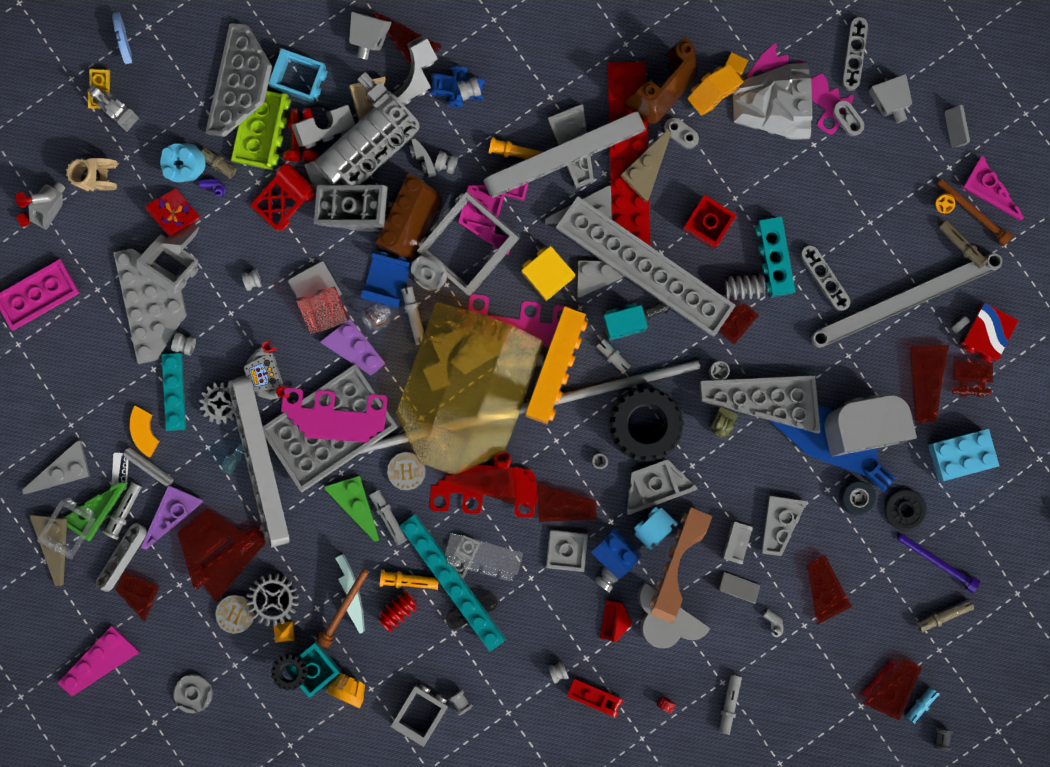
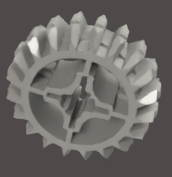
(260, 587)

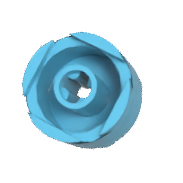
(182, 162)
(655, 528)

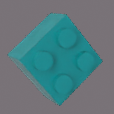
(624, 322)
(320, 669)

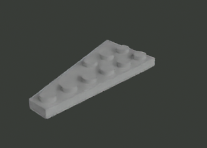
(776, 399)

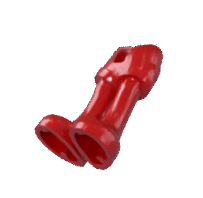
(294, 153)

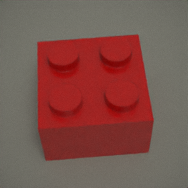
(709, 222)

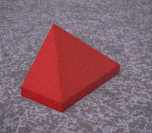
(614, 621)

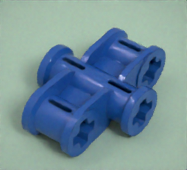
(448, 86)

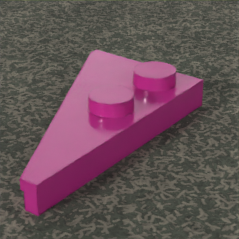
(986, 186)

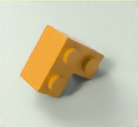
(714, 88)

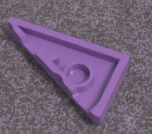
(172, 509)

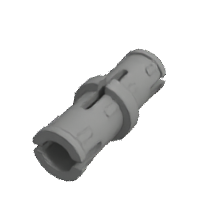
(613, 356)

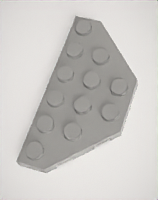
(240, 81)
(150, 308)

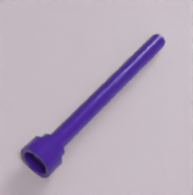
(969, 582)

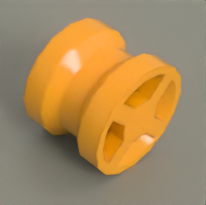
(945, 206)

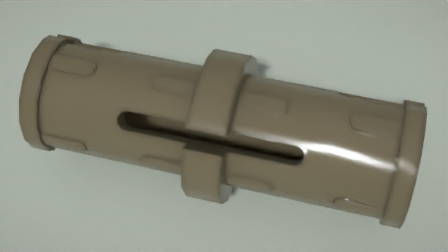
(218, 163)

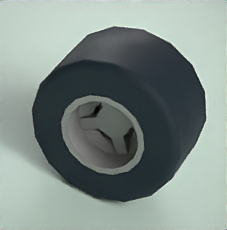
(864, 500)

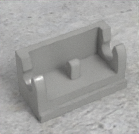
(737, 542)

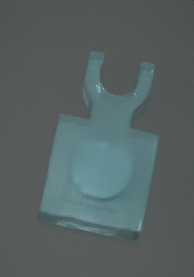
(231, 462)

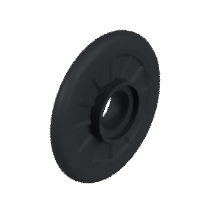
(893, 509)

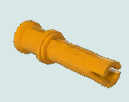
(508, 148)
(399, 579)

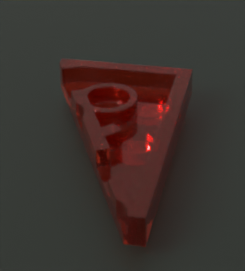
(402, 35)

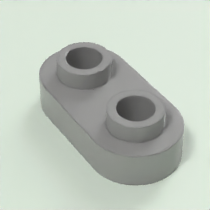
(849, 117)
(679, 135)

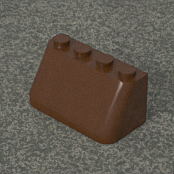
(409, 218)

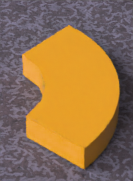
(141, 431)

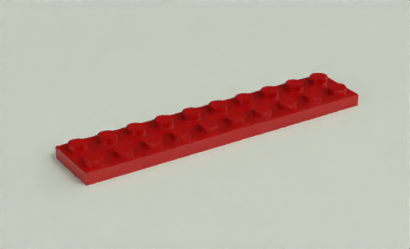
(626, 205)

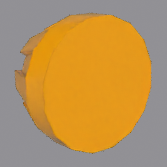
(347, 690)

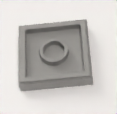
(566, 550)

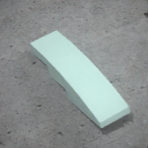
(355, 609)

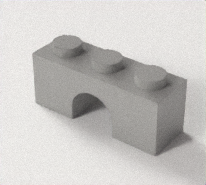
(339, 122)

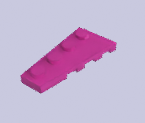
(99, 660)

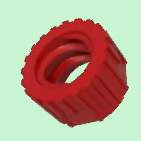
(502, 456)
(665, 704)

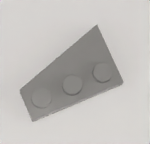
(780, 522)

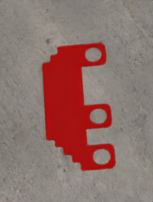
(524, 490)

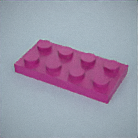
(37, 294)

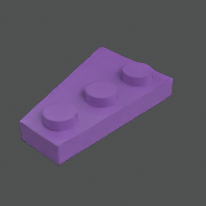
(354, 347)

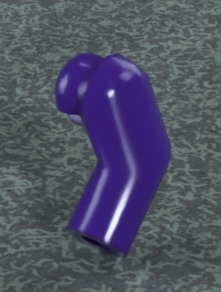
(214, 184)

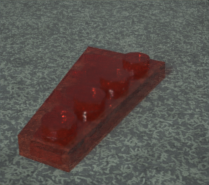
(927, 380)
(230, 563)

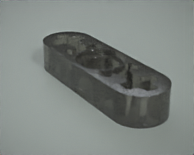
(456, 613)

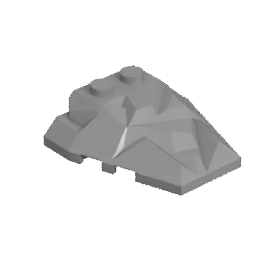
(776, 102)

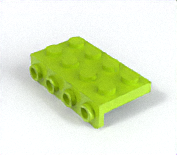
(261, 133)

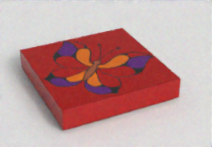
(172, 212)

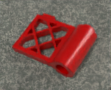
(294, 185)

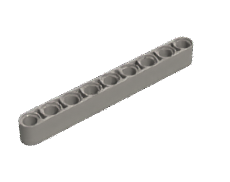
(564, 154)
(258, 462)

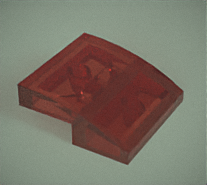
(322, 310)

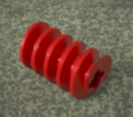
(398, 611)

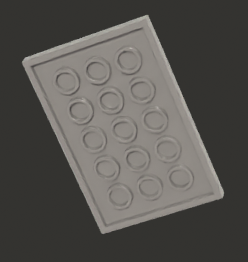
(311, 458)

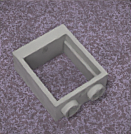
(153, 252)
(411, 732)

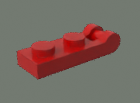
(594, 697)

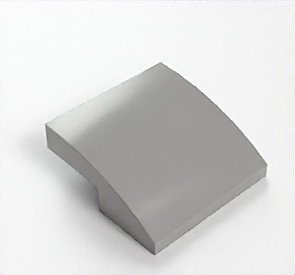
(312, 280)

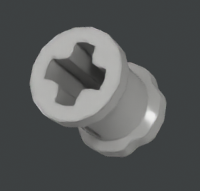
(460, 702)

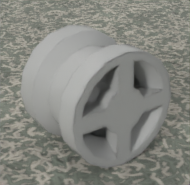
(251, 279)
(558, 671)

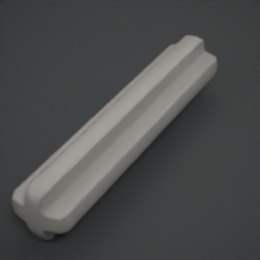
(148, 467)

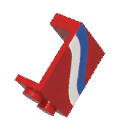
(989, 333)

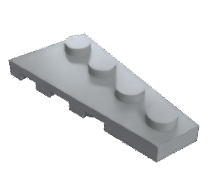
(569, 126)

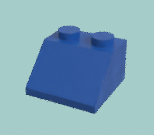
(616, 554)

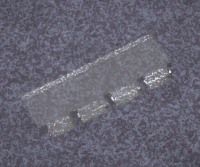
(481, 553)

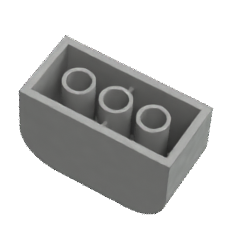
(869, 424)

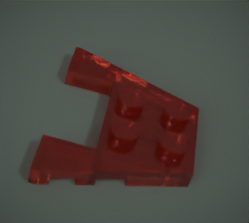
(203, 538)

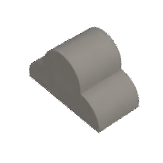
(351, 206)
(662, 633)

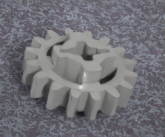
(219, 412)

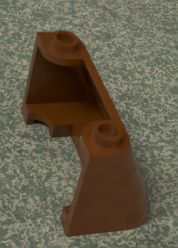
(655, 101)

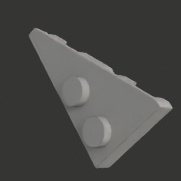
(600, 200)
(594, 275)
(65, 469)

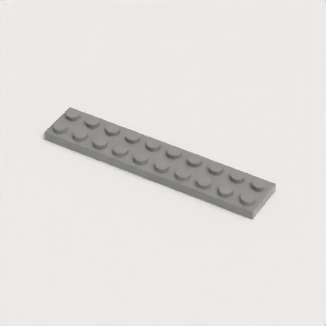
(645, 266)

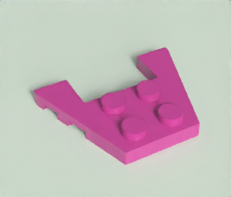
(479, 223)

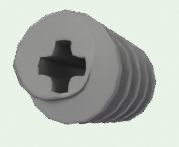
(745, 286)

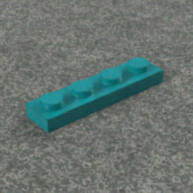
(174, 392)

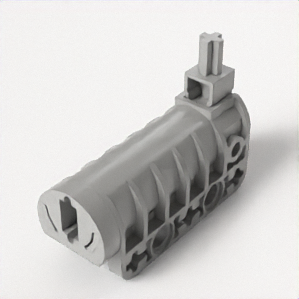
(368, 138)

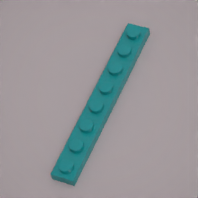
(453, 583)

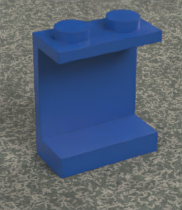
(386, 280)

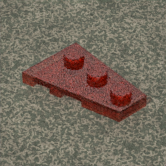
(563, 506)
(826, 590)
(894, 691)

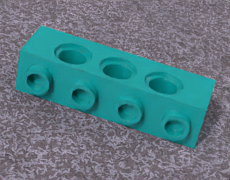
(776, 228)

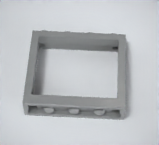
(448, 216)

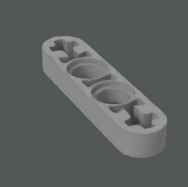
(854, 54)
(822, 280)
(109, 575)

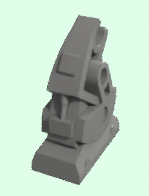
(114, 108)

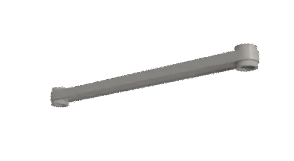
(904, 301)

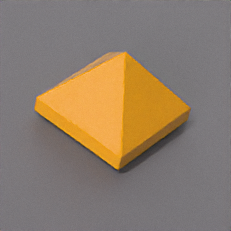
(284, 632)

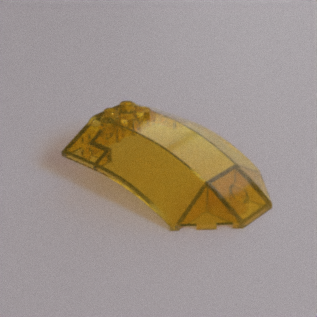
(466, 388)

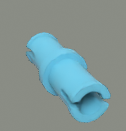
(922, 704)

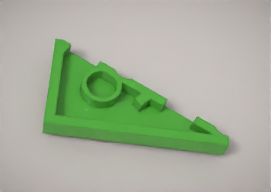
(353, 499)
(100, 505)

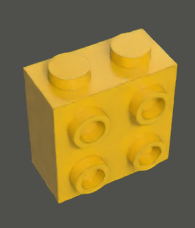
(547, 273)

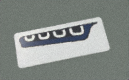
(120, 469)

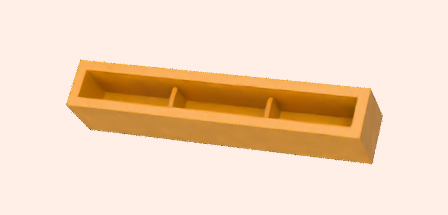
(555, 366)

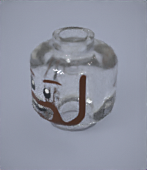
(376, 316)

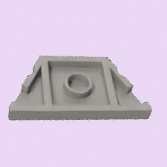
(656, 485)

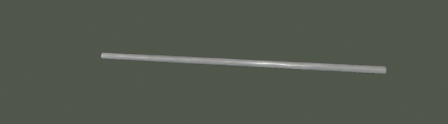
(575, 395)

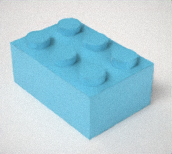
(963, 455)

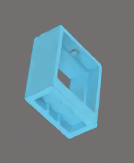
(279, 70)

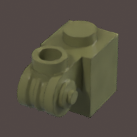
(723, 422)

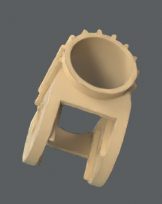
(78, 166)

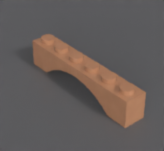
(668, 598)

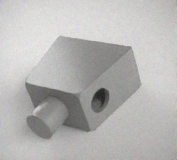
(367, 33)
(892, 97)

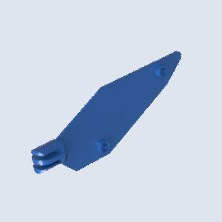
(816, 446)

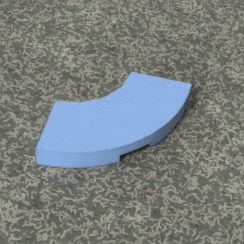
(122, 38)

